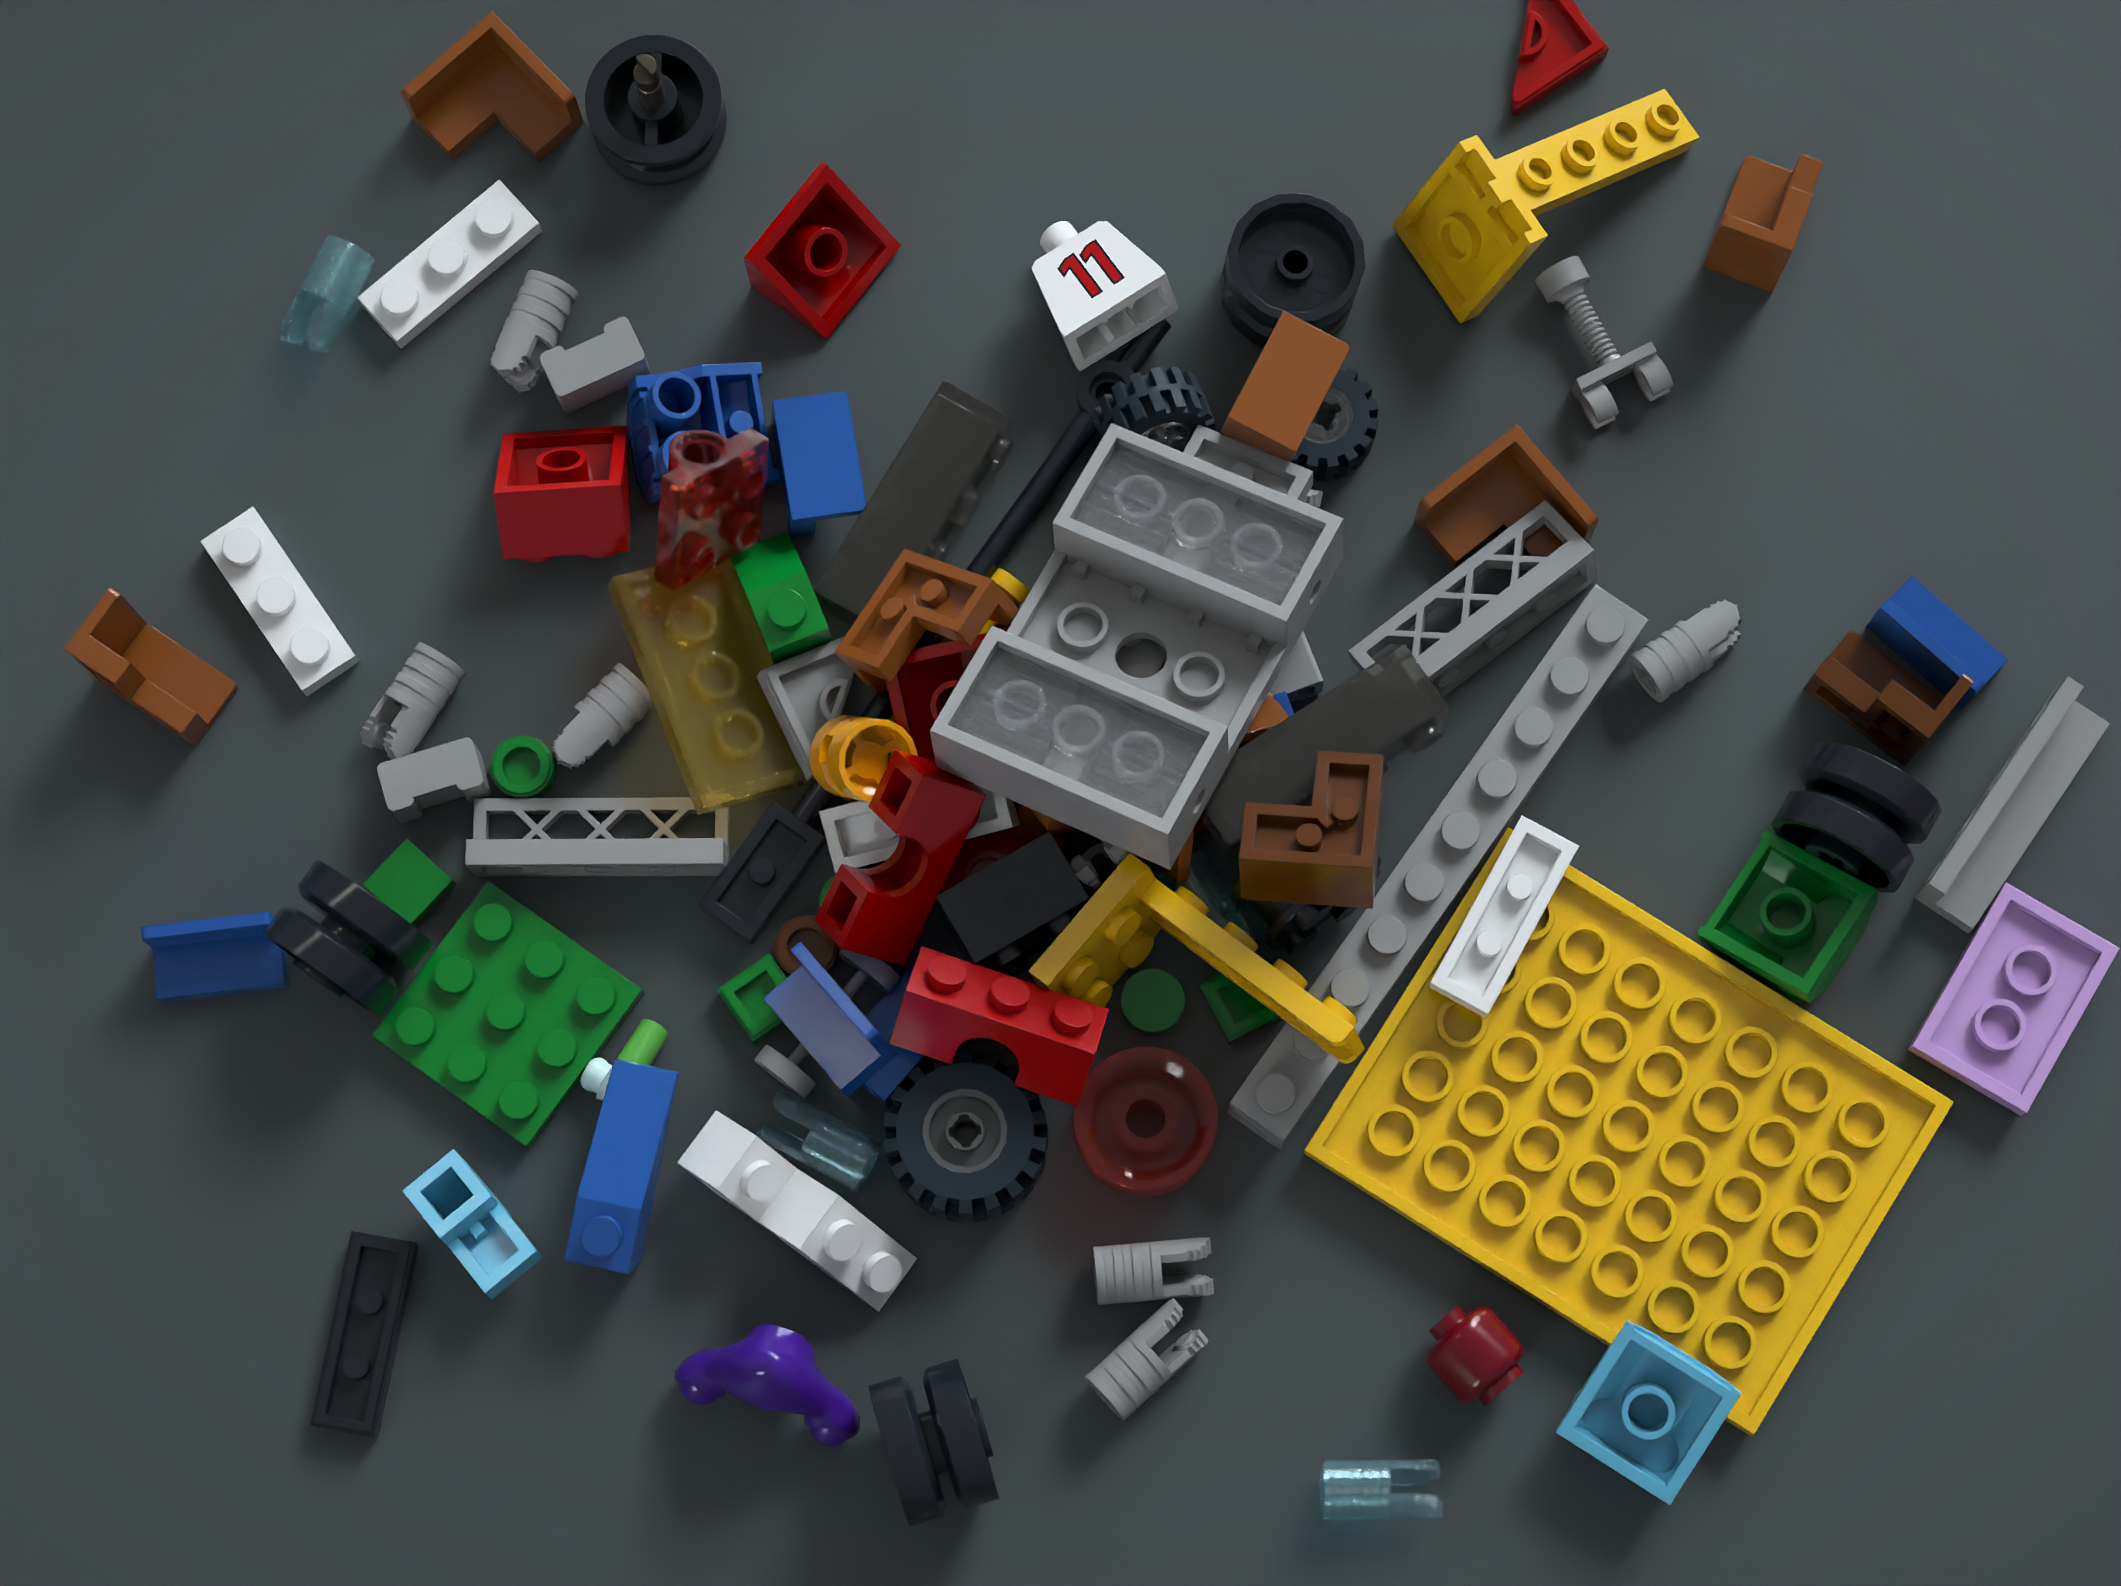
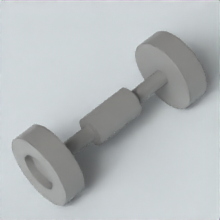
(787, 1070)

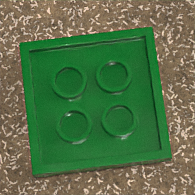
(508, 1014)

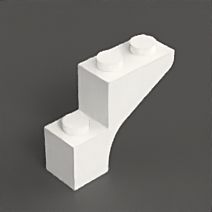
(797, 1210)

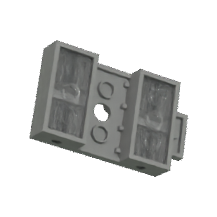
(1165, 548)

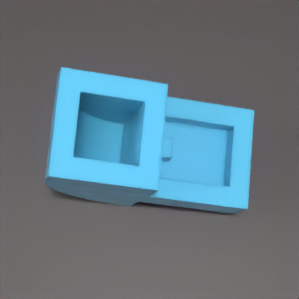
(472, 1223)

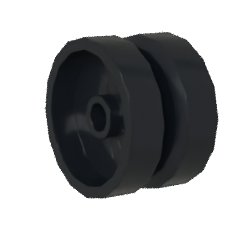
(1292, 258)
(1858, 814)
(343, 944)
(934, 1442)

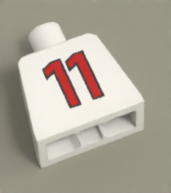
(1100, 289)

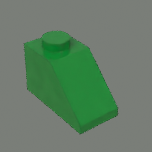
(781, 598)

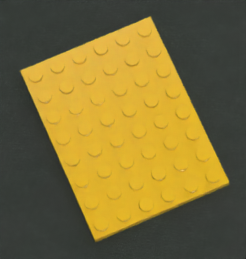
(1636, 1137)

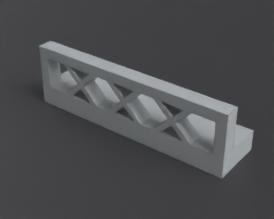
(1501, 617)
(2013, 808)
(546, 857)

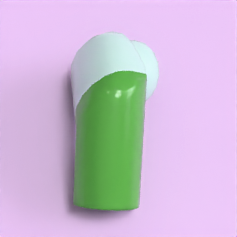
(640, 1048)

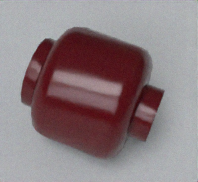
(1474, 1354)

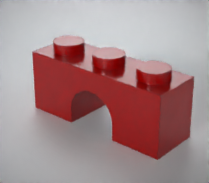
(887, 906)
(964, 1001)

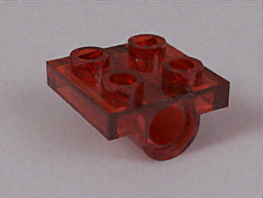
(709, 502)

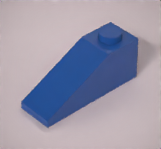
(622, 1168)

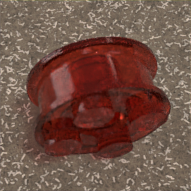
(1145, 1079)

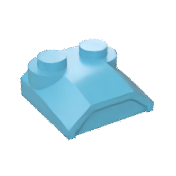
(1648, 1411)

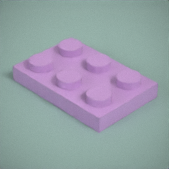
(2013, 999)

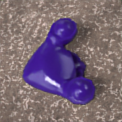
(773, 1373)

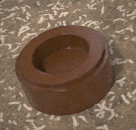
(812, 936)

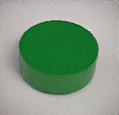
(523, 767)
(1152, 1001)

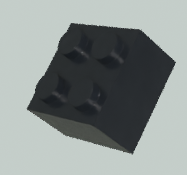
(1013, 906)

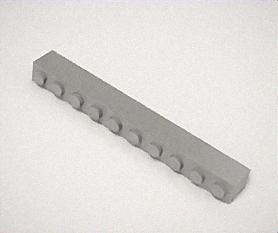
(1444, 856)

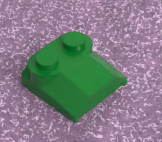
(1791, 918)

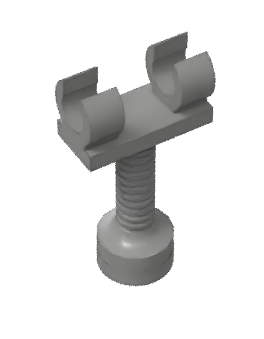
(1565, 284)

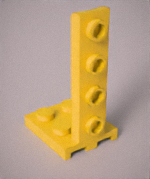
(1480, 212)
(1119, 931)

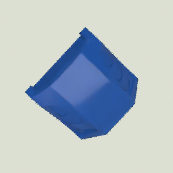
(700, 397)

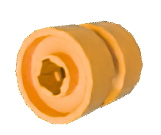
(869, 749)

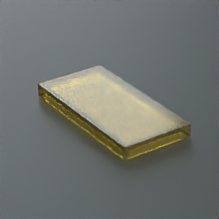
(701, 671)

